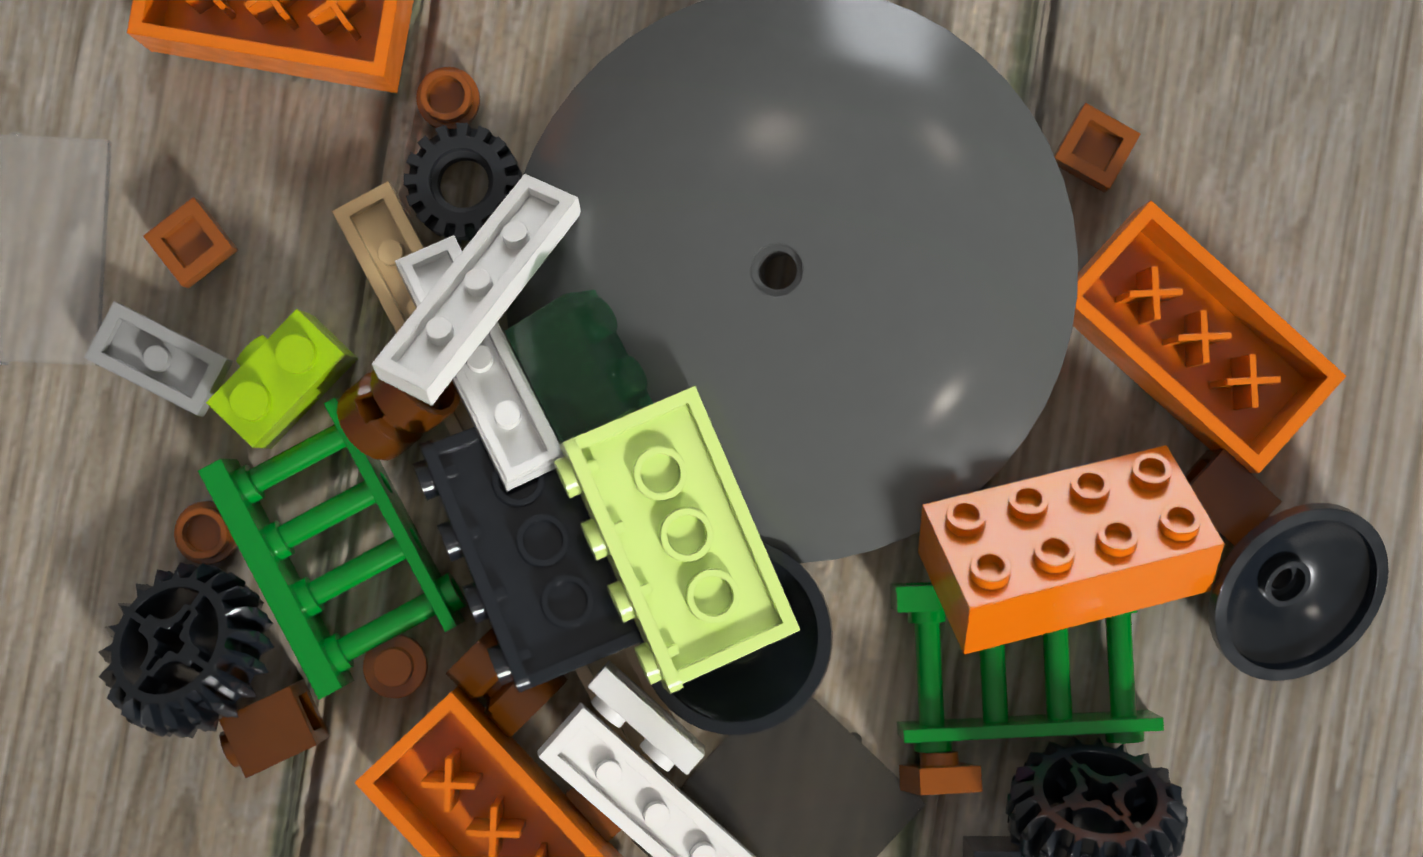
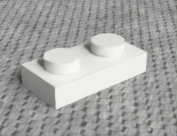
(665, 738)

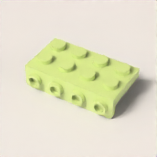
(676, 539)

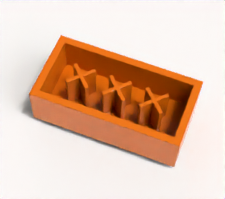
(312, 39)
(1200, 339)
(1067, 548)
(474, 792)

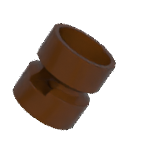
(388, 420)
(504, 705)

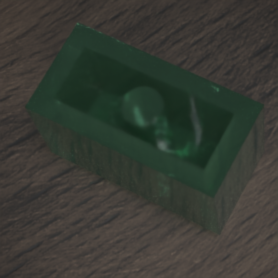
(578, 364)

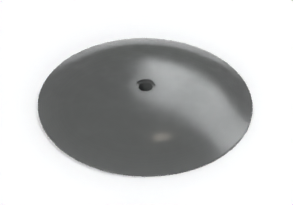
(918, 234)

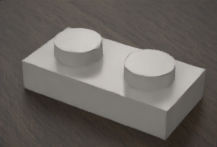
(158, 359)

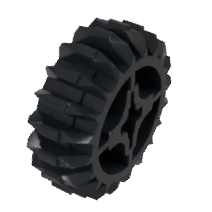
(186, 650)
(1099, 802)

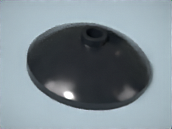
(1298, 591)
(770, 682)

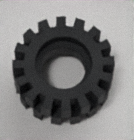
(439, 154)

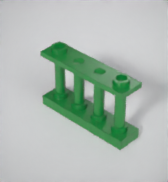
(299, 601)
(935, 733)

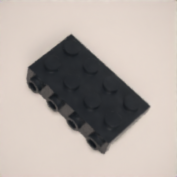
(525, 563)

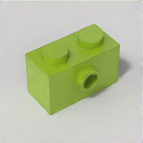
(281, 379)

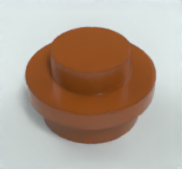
(448, 97)
(203, 534)
(396, 667)

